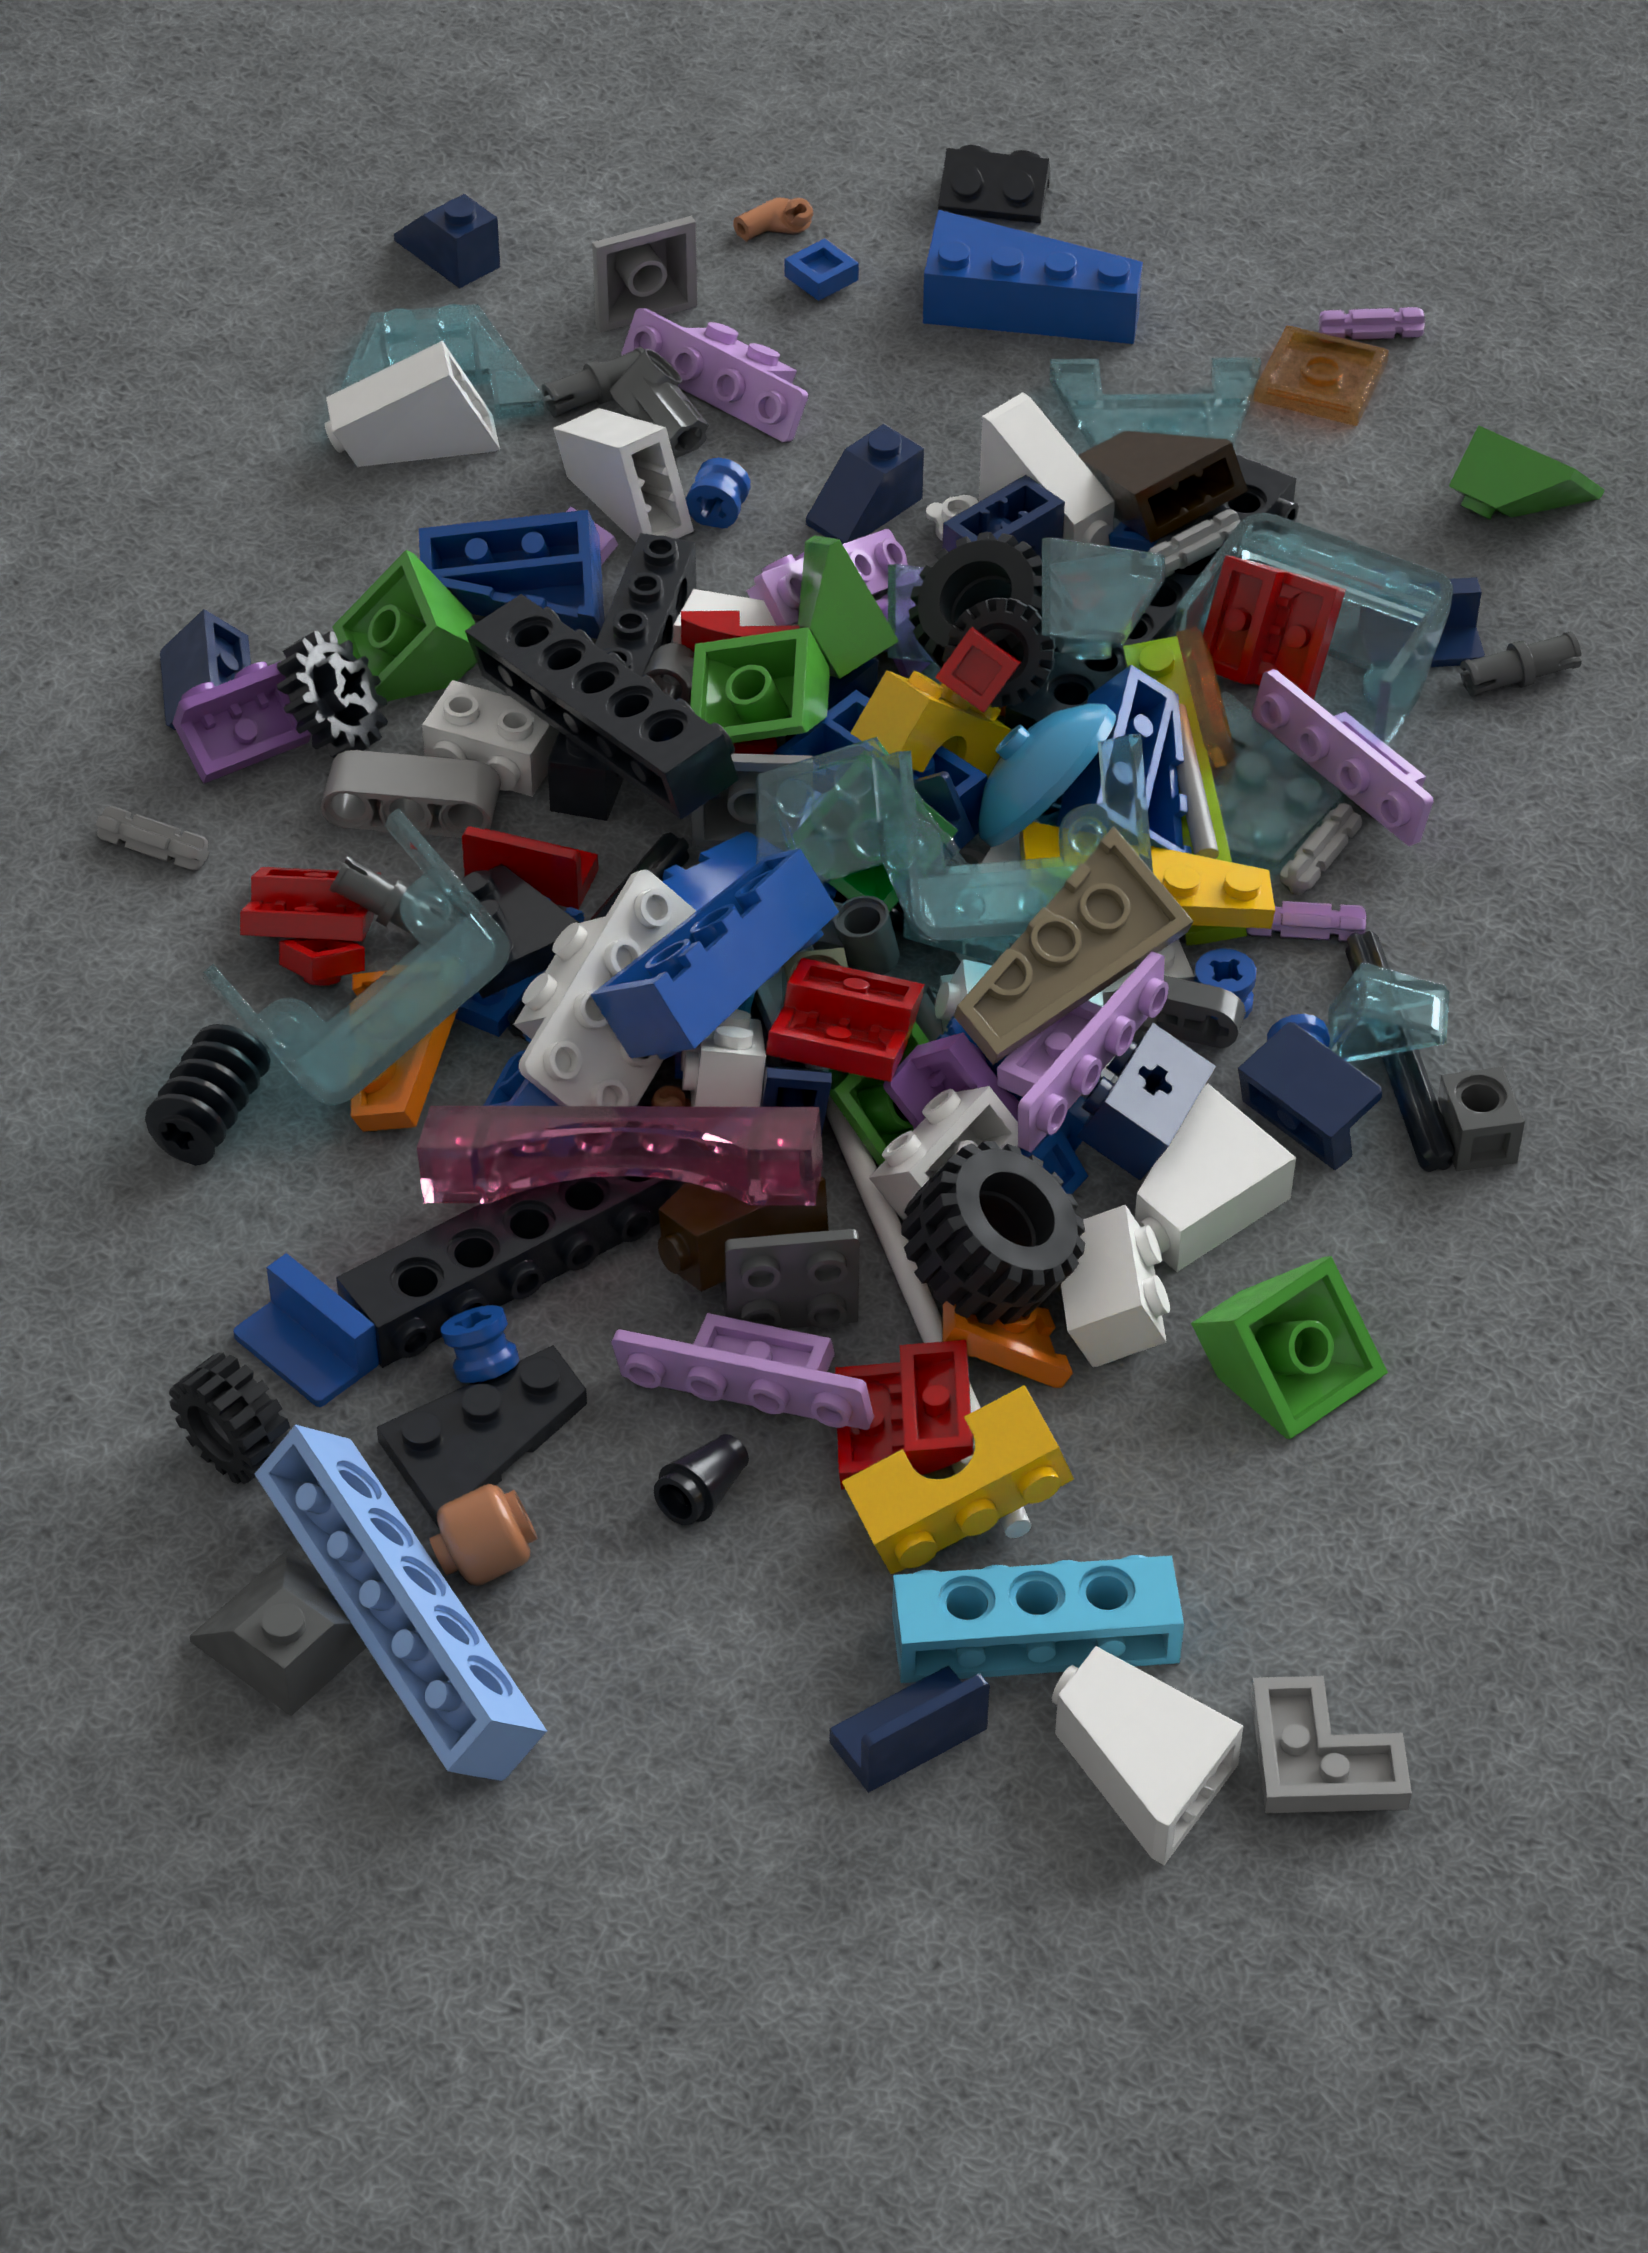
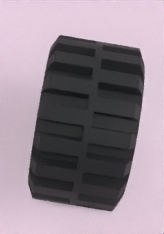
(970, 576)
(993, 1233)

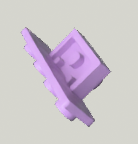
(725, 371)
(781, 580)
(1346, 756)
(1073, 1051)
(749, 1366)

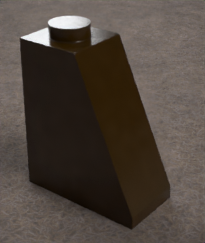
(1165, 478)
(701, 1220)

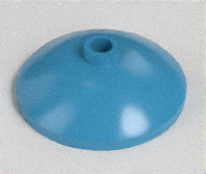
(1039, 768)

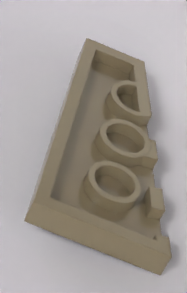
(1073, 948)

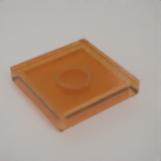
(1321, 375)
(1206, 696)

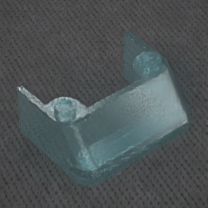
(1088, 597)
(1386, 618)
(1003, 895)
(455, 958)

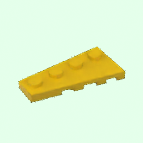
(1205, 887)

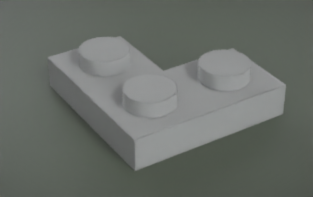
(1317, 1771)

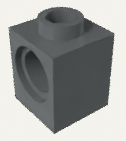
(1481, 1118)

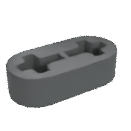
(1190, 1009)

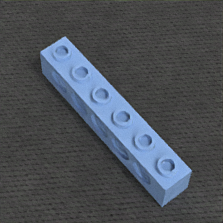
(400, 1604)

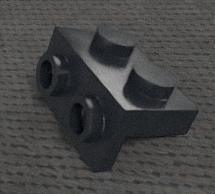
(994, 184)

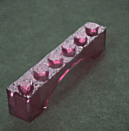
(503, 1150)

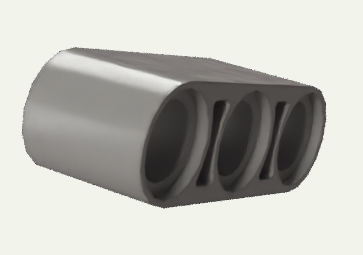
(432, 792)

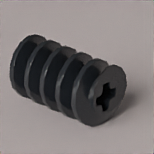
(206, 1092)

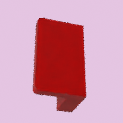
(551, 869)

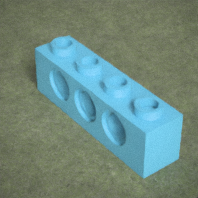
(1006, 1638)

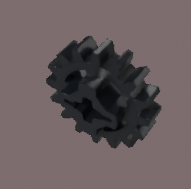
(332, 693)

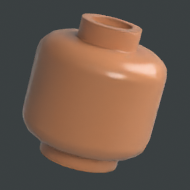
(483, 1535)

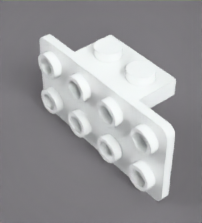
(572, 1045)

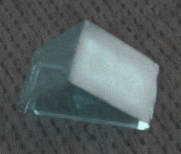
(1386, 1014)

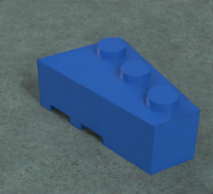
(541, 556)

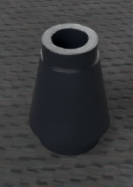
(700, 1480)

